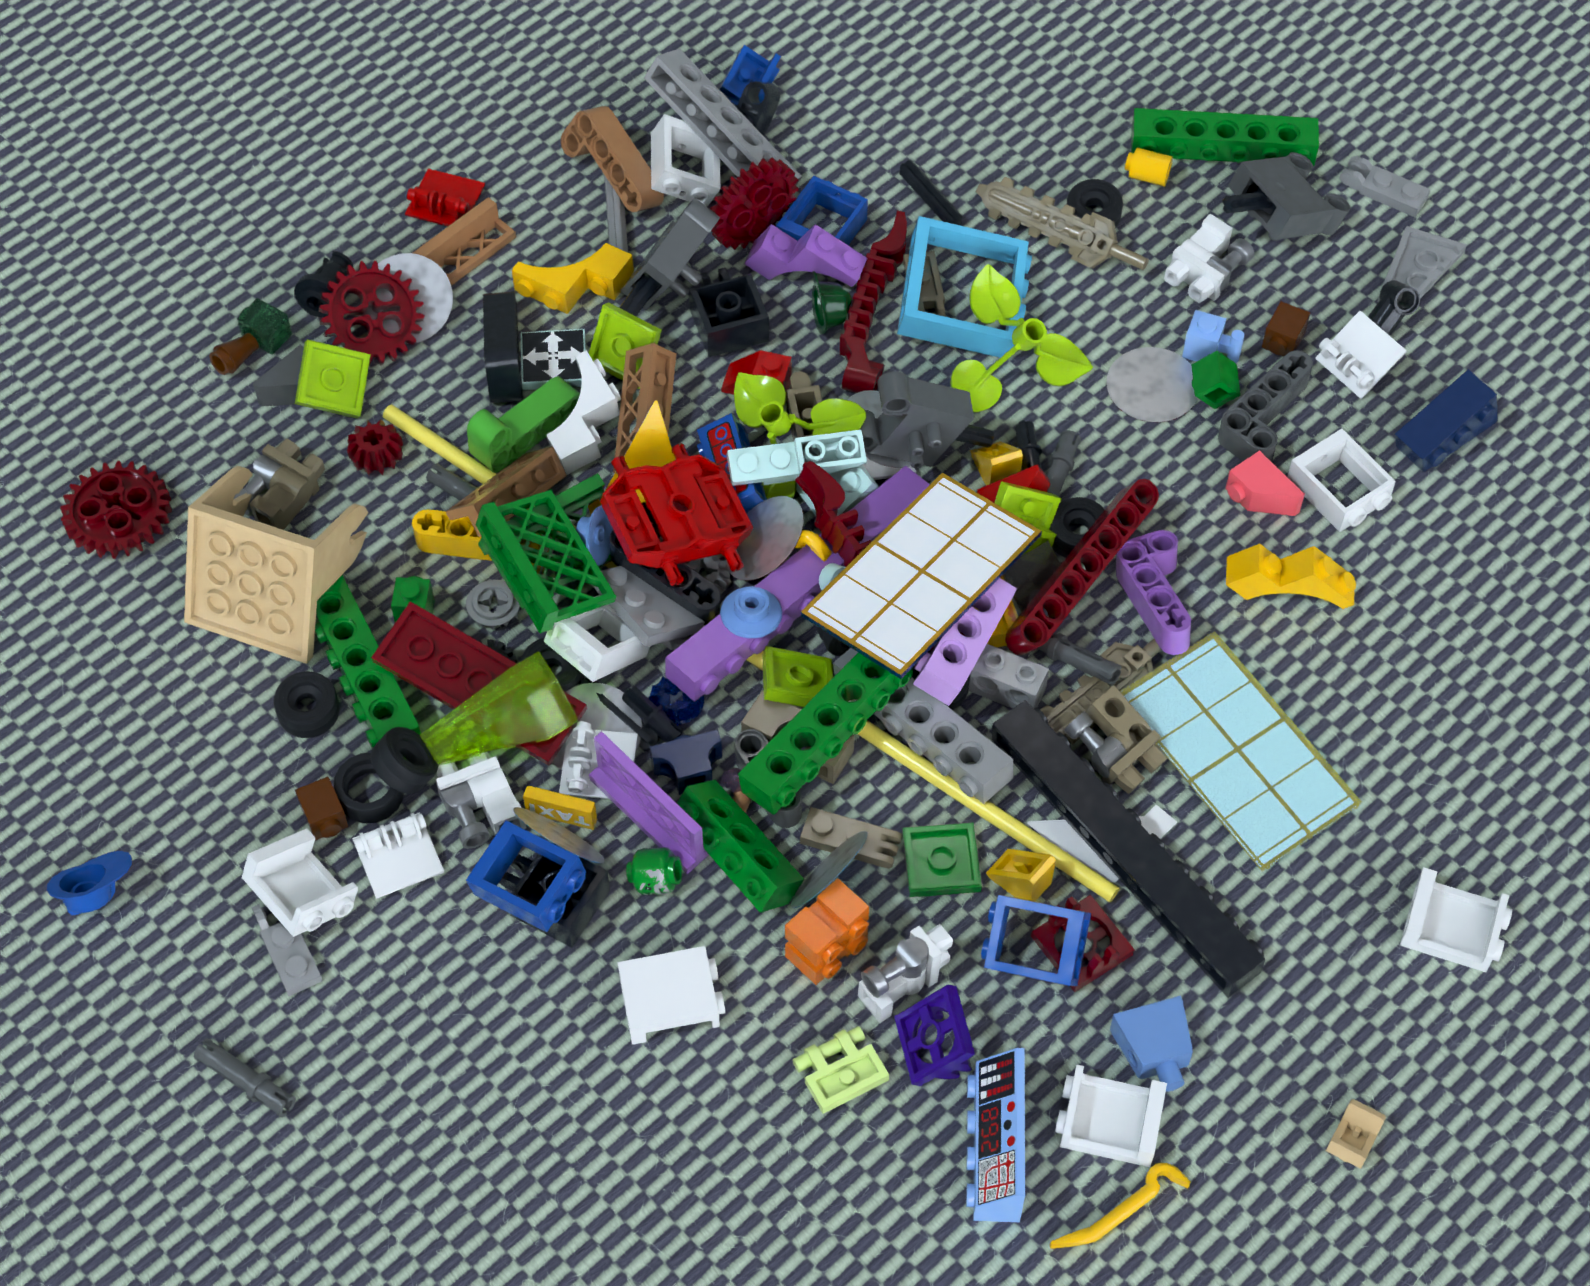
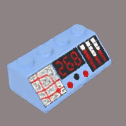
(998, 1137)

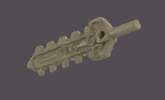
(1089, 238)
(1134, 663)

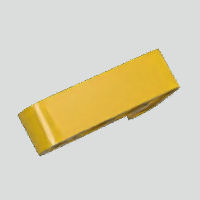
(439, 535)

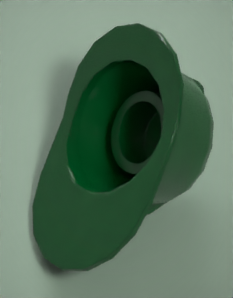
(829, 304)

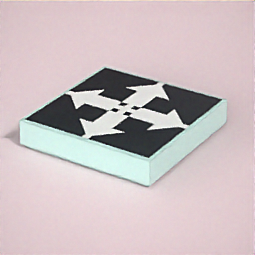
(551, 355)

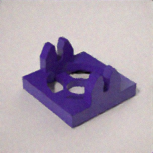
(928, 1011)

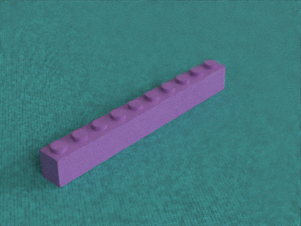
(715, 651)

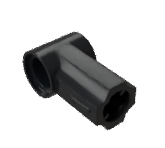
(1388, 312)

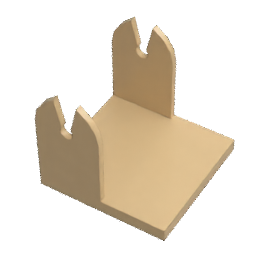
(259, 578)

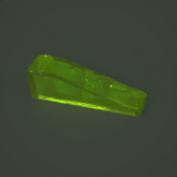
(509, 711)

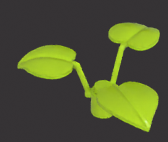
(995, 299)
(761, 402)

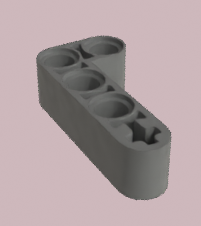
(1245, 422)

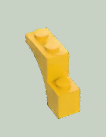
(563, 286)
(1307, 572)

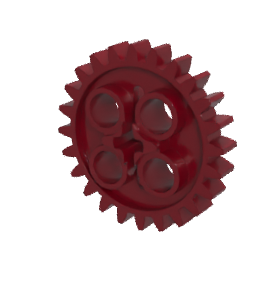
(753, 202)
(364, 285)
(110, 502)

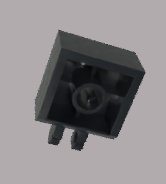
(728, 313)
(580, 905)

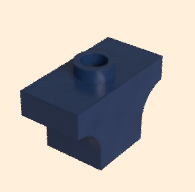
(687, 758)

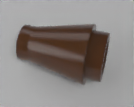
(233, 353)

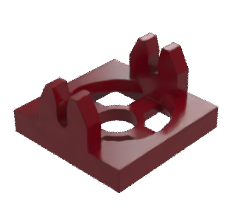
(1114, 954)

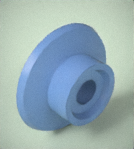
(595, 534)
(754, 621)

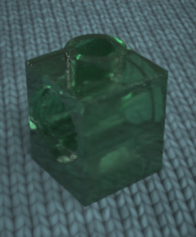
(266, 324)

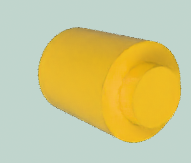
(1149, 166)

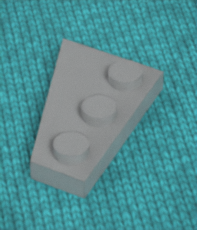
(1422, 259)
(648, 611)

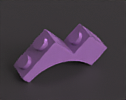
(815, 251)

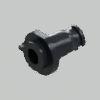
(311, 286)

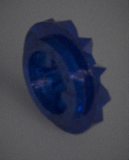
(680, 711)

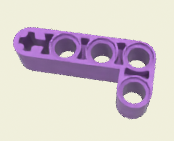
(1141, 573)

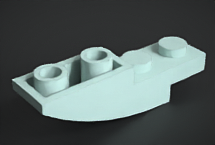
(785, 460)

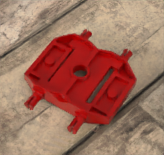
(709, 527)

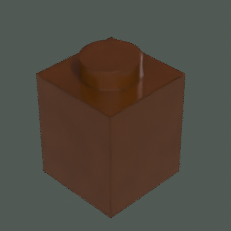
(1285, 329)
(321, 808)

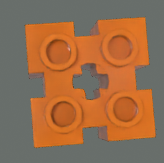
(827, 932)

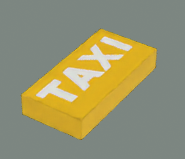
(561, 807)

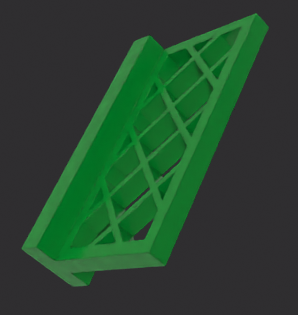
(571, 500)
(518, 566)

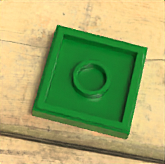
(941, 860)

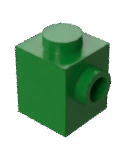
(1215, 379)
(412, 589)

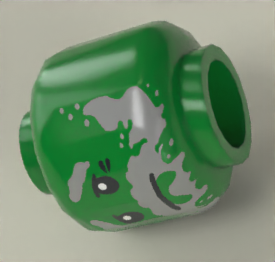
(654, 871)

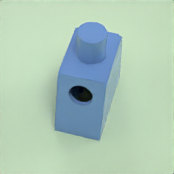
(1155, 1040)

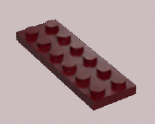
(453, 667)

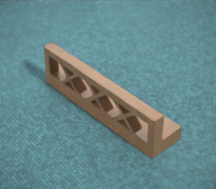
(466, 233)
(655, 383)
(524, 477)

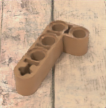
(603, 136)

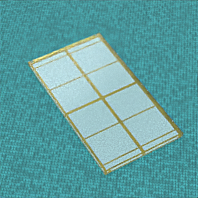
(1240, 751)

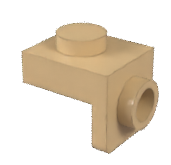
(1356, 1133)

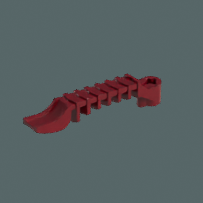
(879, 268)
(827, 498)

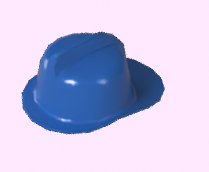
(91, 883)

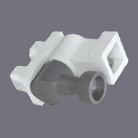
(1199, 261)
(477, 787)
(915, 963)

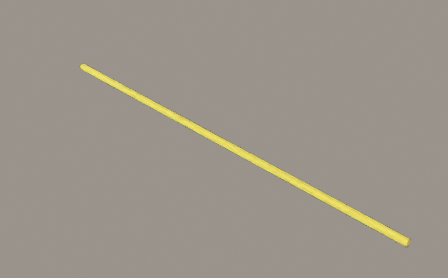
(870, 732)

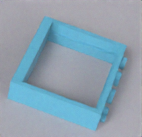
(949, 330)

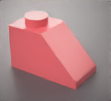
(1263, 487)

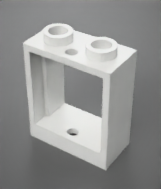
(679, 136)
(1324, 454)
(589, 654)

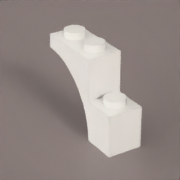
(576, 437)

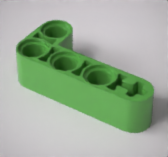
(505, 439)

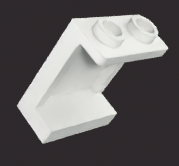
(297, 884)
(1455, 923)
(669, 991)
(1111, 1118)

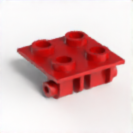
(443, 197)

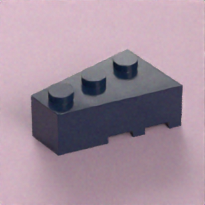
(1448, 422)

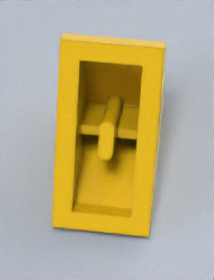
(997, 461)
(1023, 873)

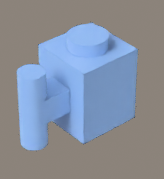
(1207, 336)

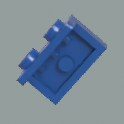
(749, 68)

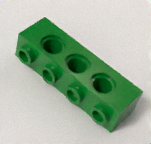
(740, 847)

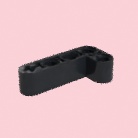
(751, 107)
(502, 347)
(696, 596)

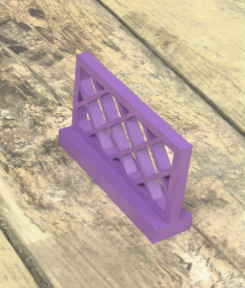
(647, 804)

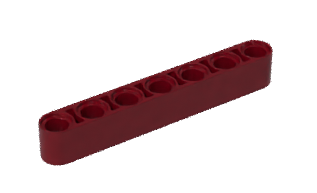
(1072, 574)

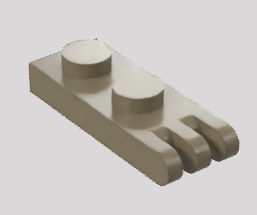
(830, 830)

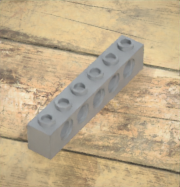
(710, 112)
(966, 744)

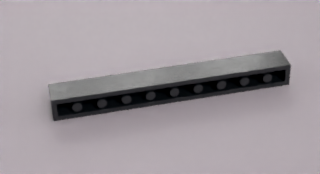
(1128, 849)

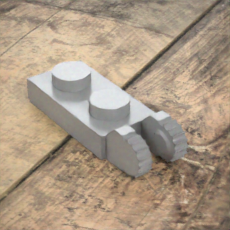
(1384, 186)
(288, 955)

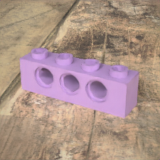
(945, 678)

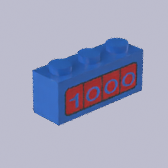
(726, 435)

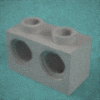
(1008, 678)

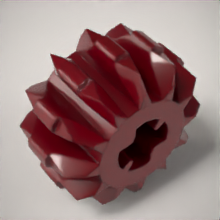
(375, 447)

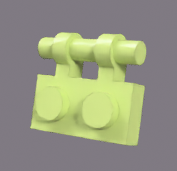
(845, 1078)

